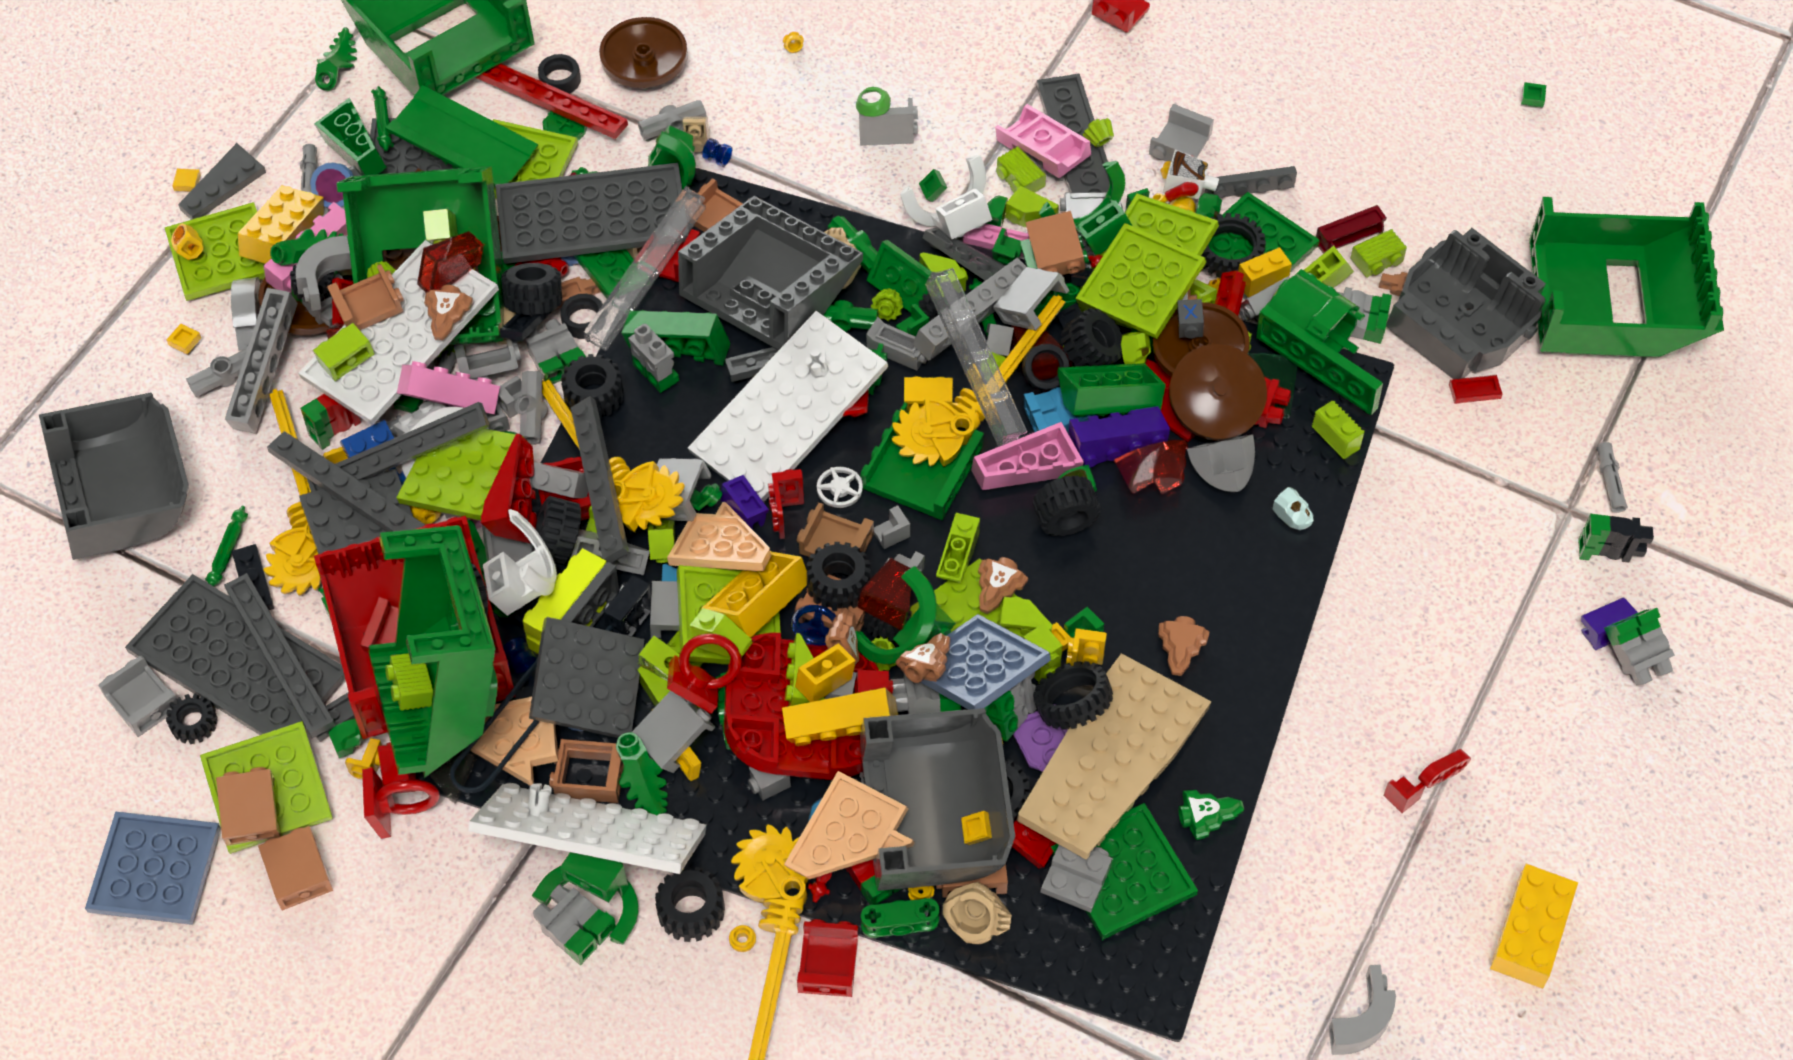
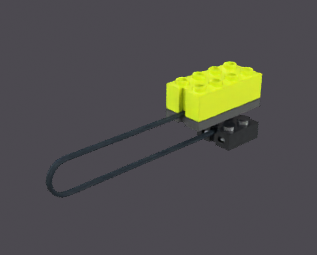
(581, 597)

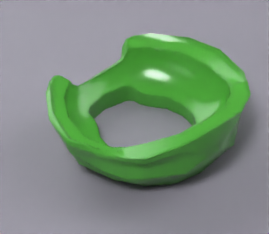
(873, 109)

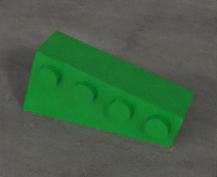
(349, 137)
(683, 333)

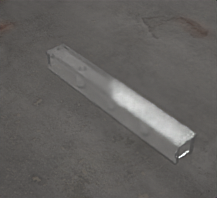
(645, 269)
(975, 357)

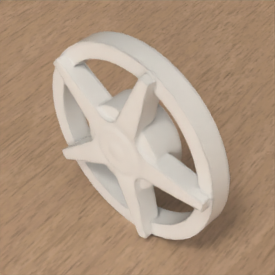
(839, 487)

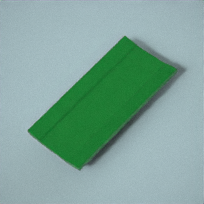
(461, 136)

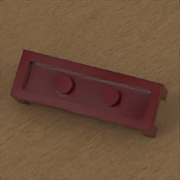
(1351, 228)

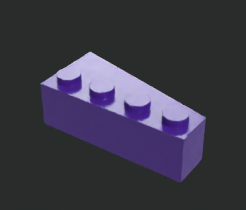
(1118, 434)

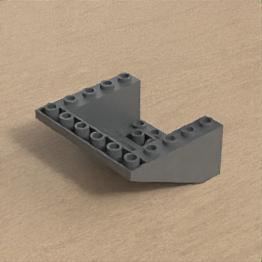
(765, 271)

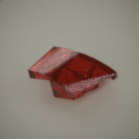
(1154, 463)

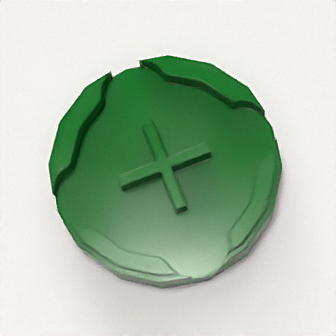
(563, 125)

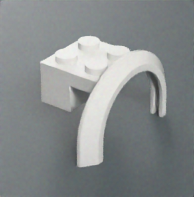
(959, 214)
(426, 414)
(517, 583)

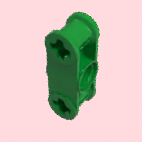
(900, 918)

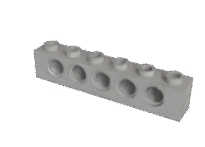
(933, 337)
(261, 360)

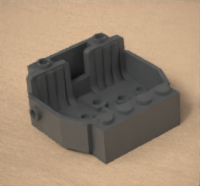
(1461, 276)

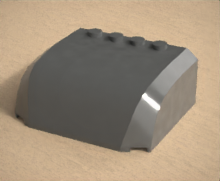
(115, 473)
(942, 772)

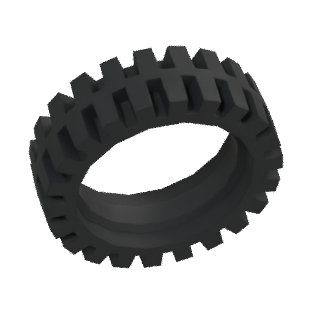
(1240, 227)
(1076, 712)

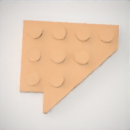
(720, 542)
(506, 730)
(847, 829)

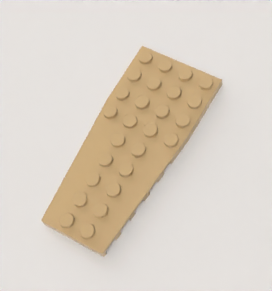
(1112, 759)

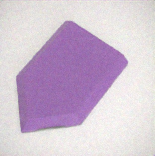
(1038, 741)

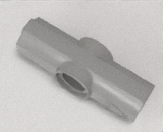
(670, 116)
(222, 372)
(530, 406)

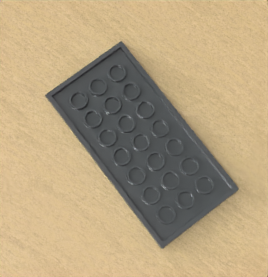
(584, 212)
(211, 652)

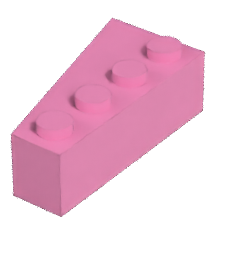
(279, 275)
(1027, 459)

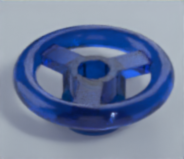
(814, 630)

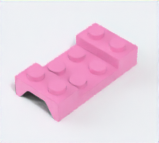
(1045, 140)

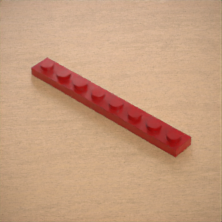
(555, 100)

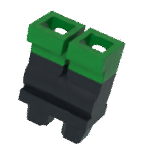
(1614, 538)

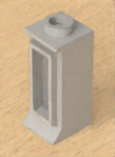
(896, 344)

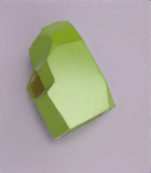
(1135, 347)

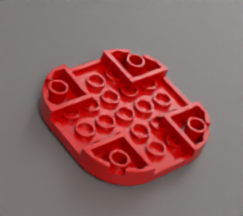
(756, 720)

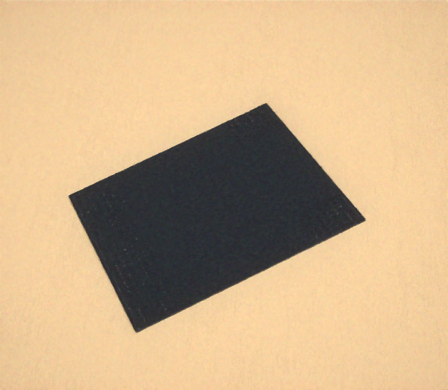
(1135, 567)

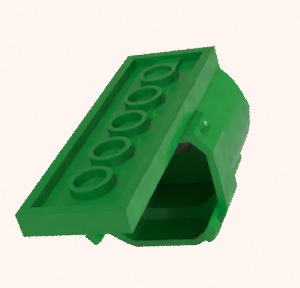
(1310, 328)

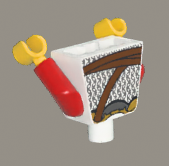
(1185, 178)

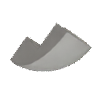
(1225, 463)

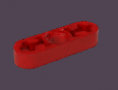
(1444, 768)

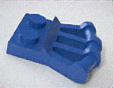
(368, 439)

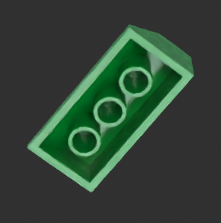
(1110, 389)

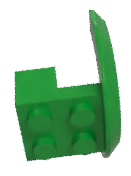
(675, 147)
(1104, 222)
(919, 629)
(599, 878)

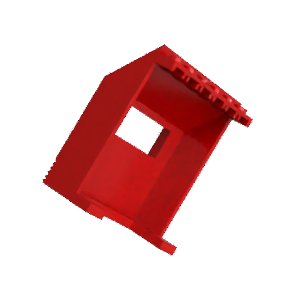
(352, 585)

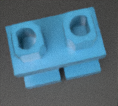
(1048, 409)

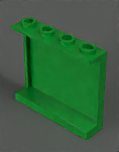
(918, 485)

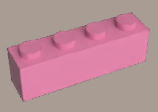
(447, 388)

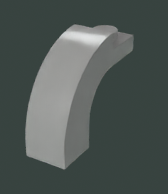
(317, 262)
(244, 309)
(1361, 1032)

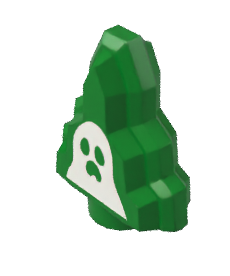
(1206, 812)

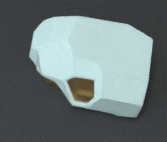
(1293, 509)

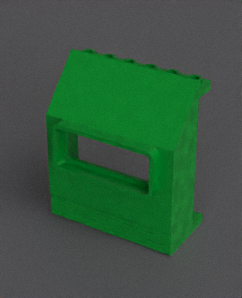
(451, 57)
(388, 215)
(1674, 275)
(448, 631)

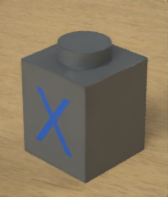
(1190, 318)

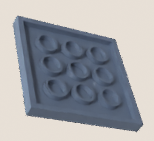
(985, 663)
(153, 868)

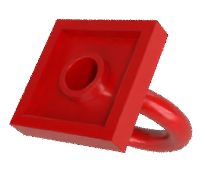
(694, 682)
(379, 800)

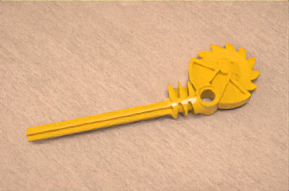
(933, 429)
(641, 493)
(294, 549)
(767, 882)

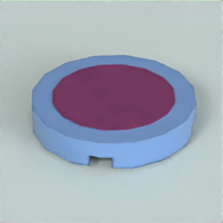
(325, 181)

